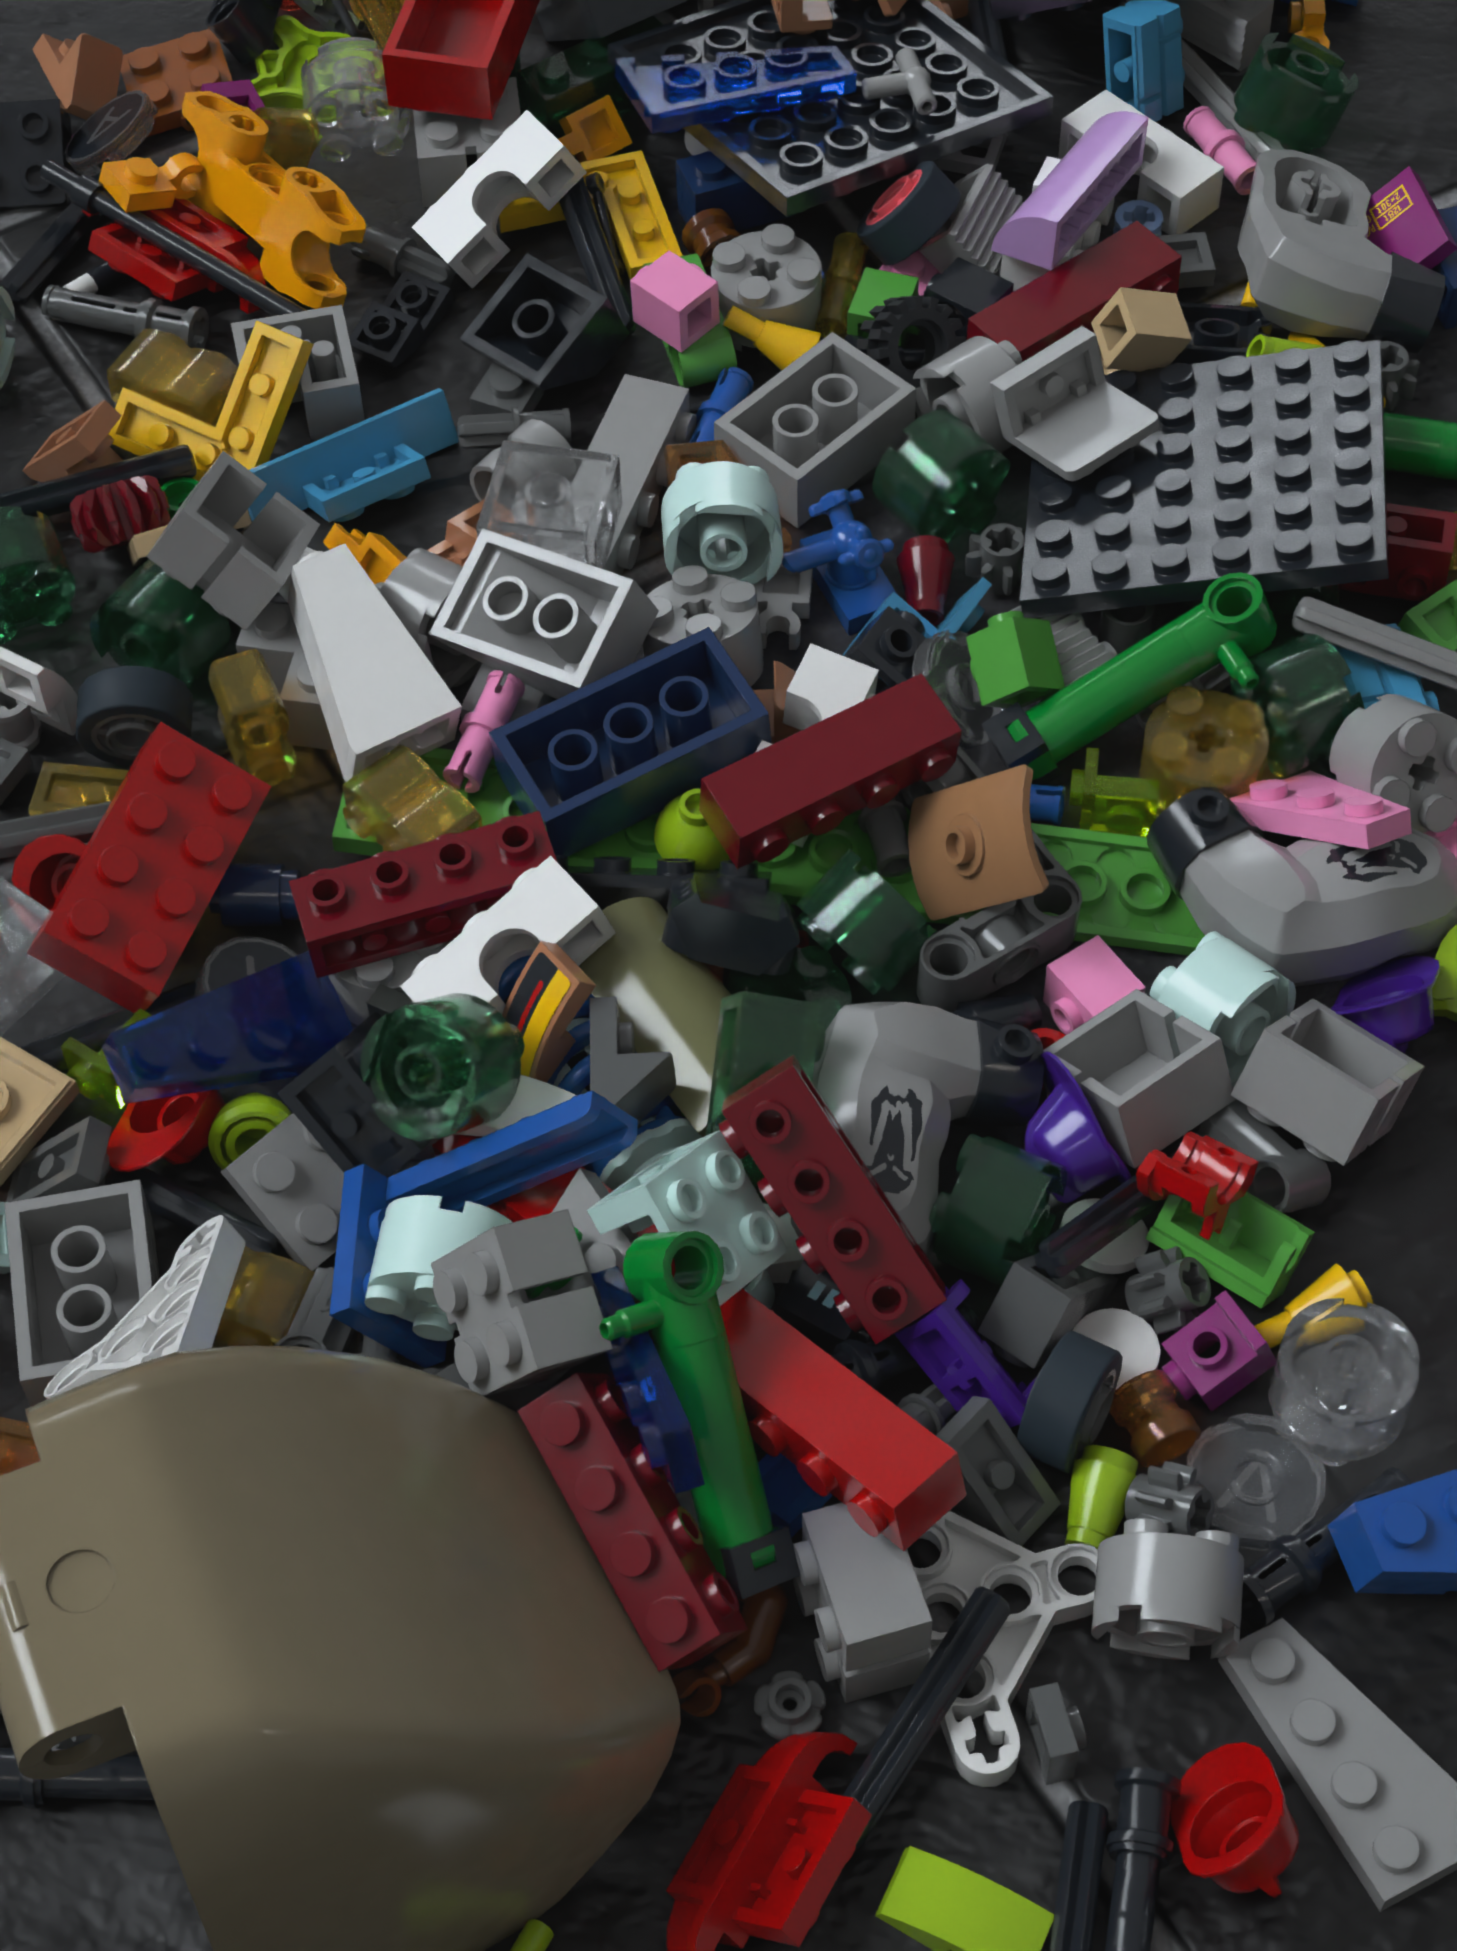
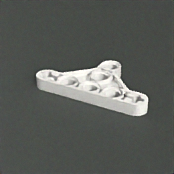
(173, 1315)
(981, 1558)

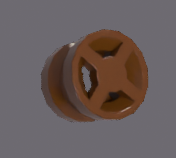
(706, 231)

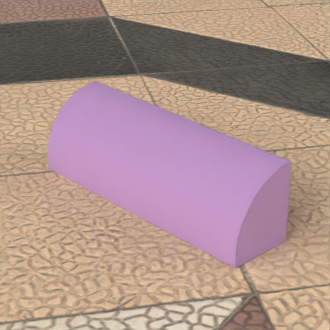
(1075, 191)

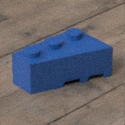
(1402, 1539)

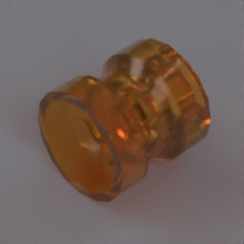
(1154, 1419)

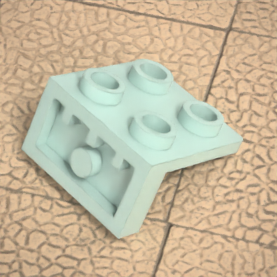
(701, 1191)

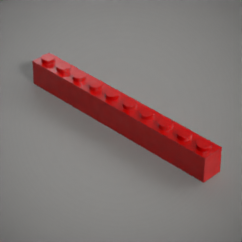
(812, 1408)

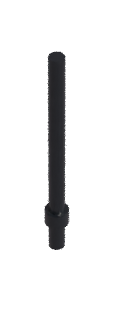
(93, 198)

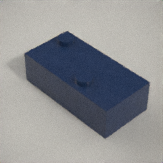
(630, 741)

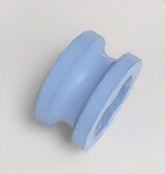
(1141, 211)

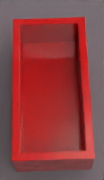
(454, 54)
(149, 870)

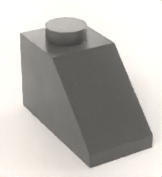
(1039, 1310)

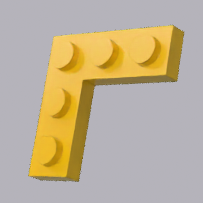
(632, 208)
(249, 415)

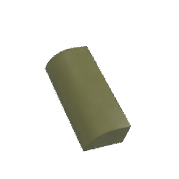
(665, 997)

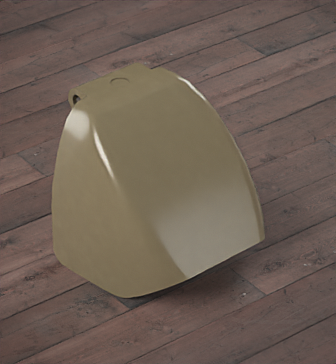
(333, 1638)

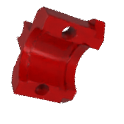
(1201, 1173)

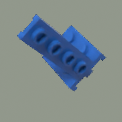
(477, 1172)

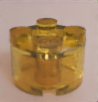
(1203, 742)

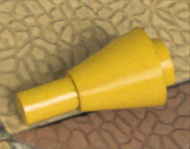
(777, 341)
(1331, 1284)

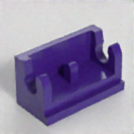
(961, 1361)

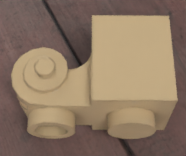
(1140, 330)

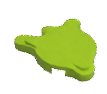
(281, 69)

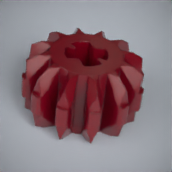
(117, 511)

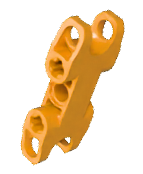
(283, 210)

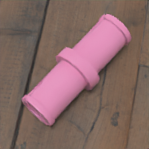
(1222, 146)
(475, 748)

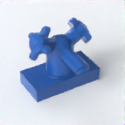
(844, 561)

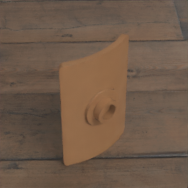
(975, 845)

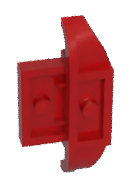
(165, 274)
(766, 1851)

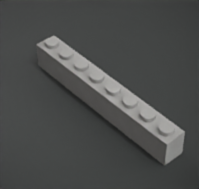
(637, 428)

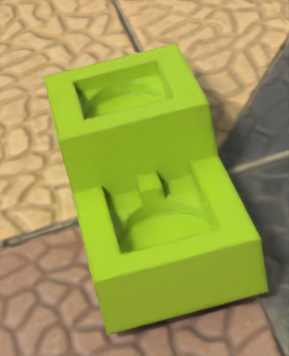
(959, 1909)

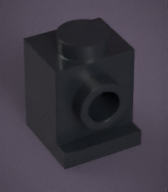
(889, 646)

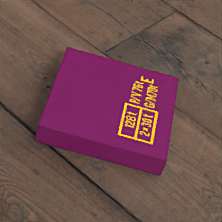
(1407, 221)

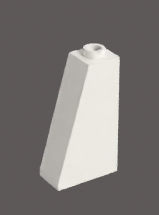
(366, 664)

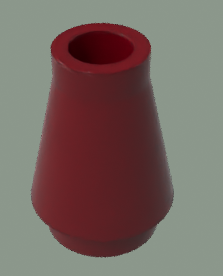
(926, 575)

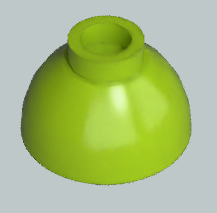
(686, 834)
(243, 1124)

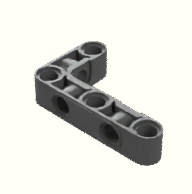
(1001, 939)

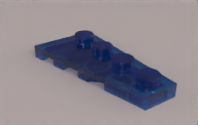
(733, 85)
(231, 1036)
(648, 1392)

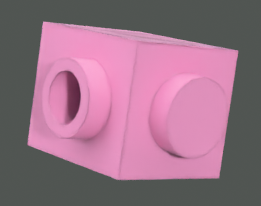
(675, 300)
(1086, 984)

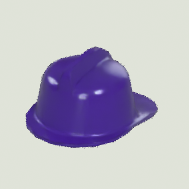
(1392, 1000)
(1071, 1135)

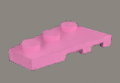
(1324, 811)

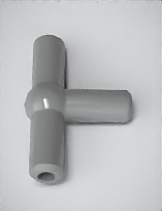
(911, 80)

